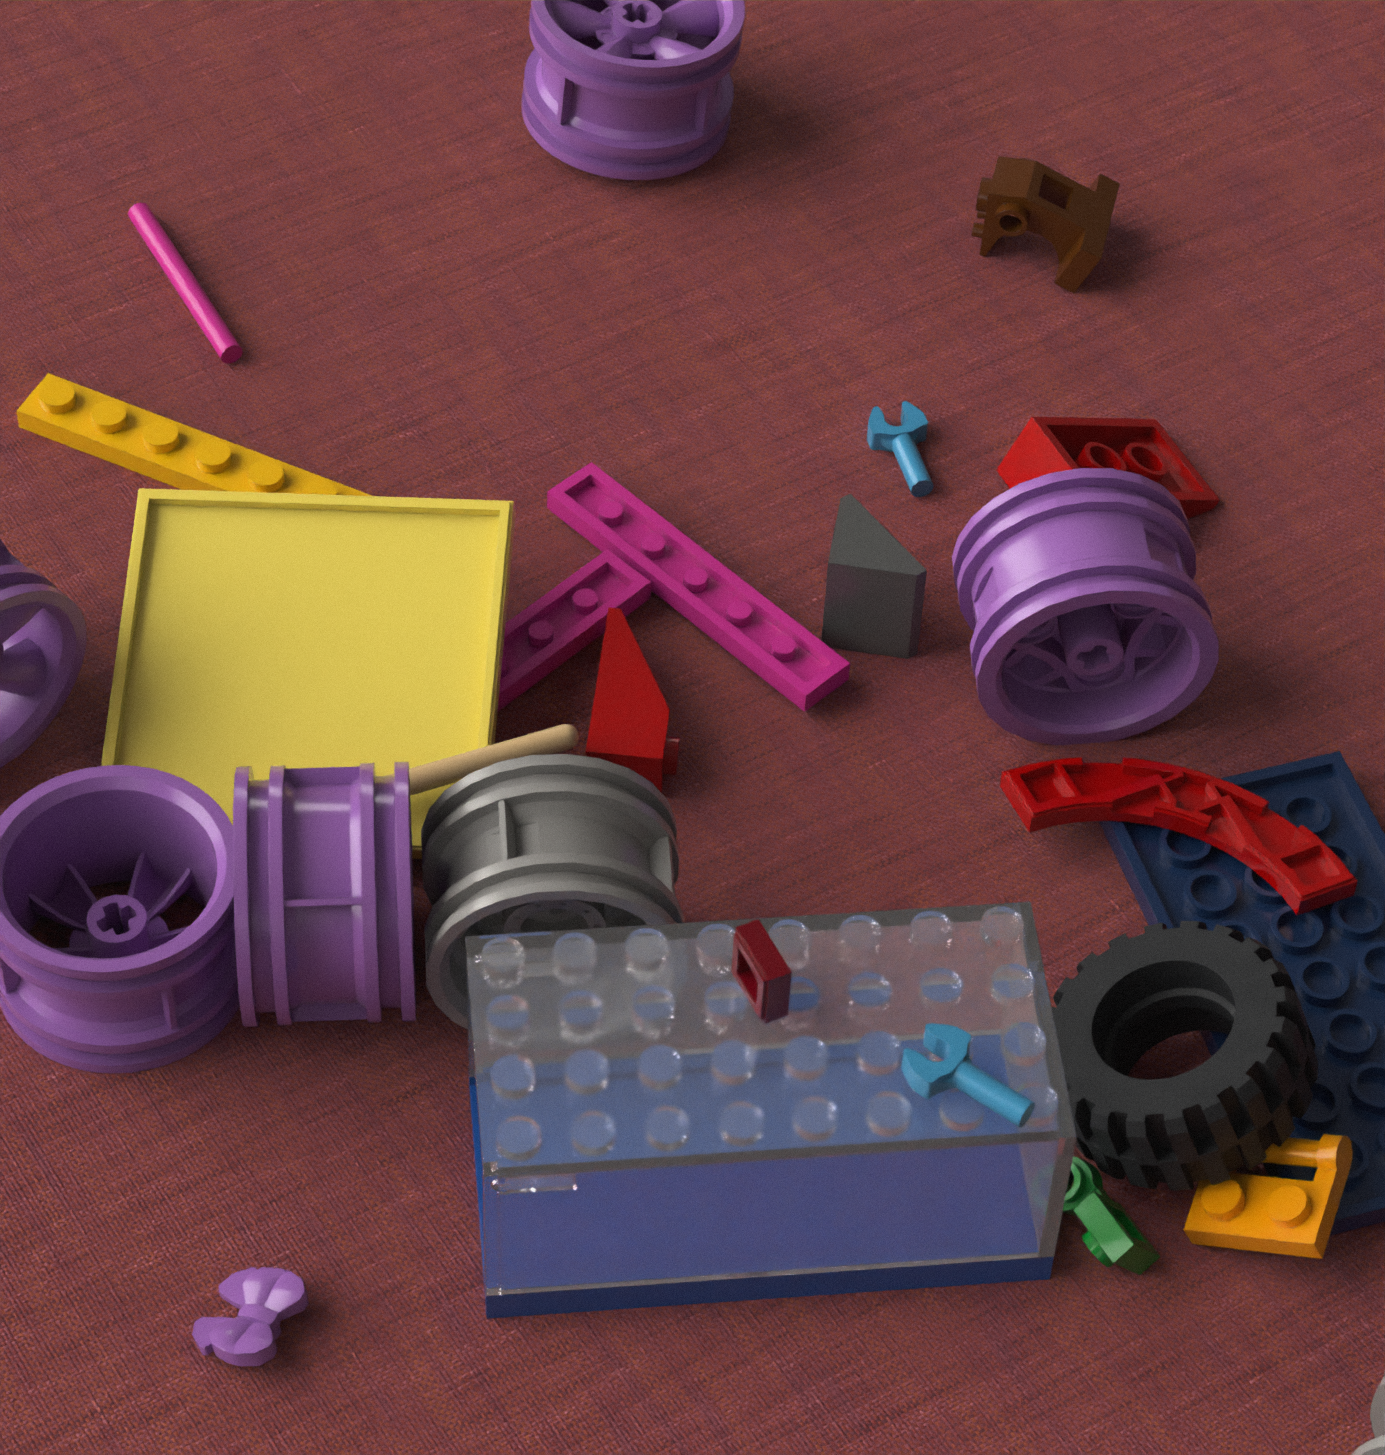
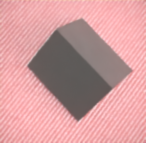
(871, 588)

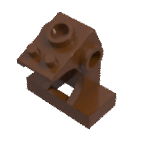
(1050, 206)

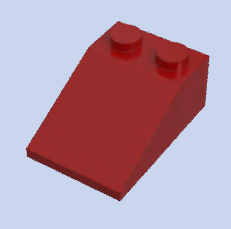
(1115, 443)

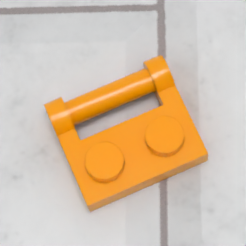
(1274, 1211)

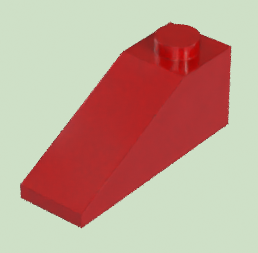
(629, 710)

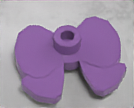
(264, 1301)

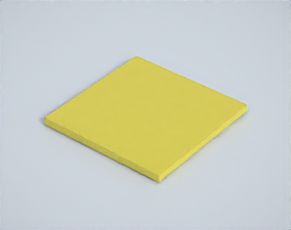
(308, 635)

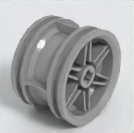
(542, 851)

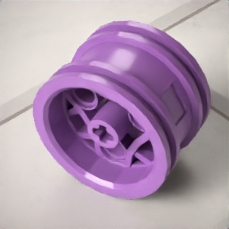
(1084, 607)

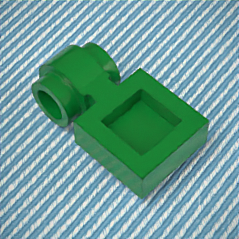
(1111, 1231)

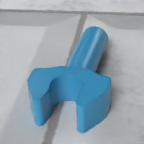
(903, 442)
(958, 1072)

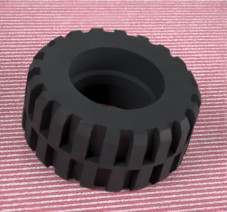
(1213, 1114)

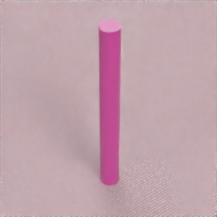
(185, 283)

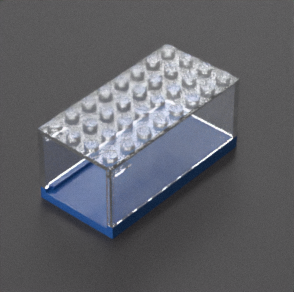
(686, 1153)

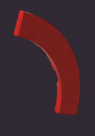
(1188, 803)

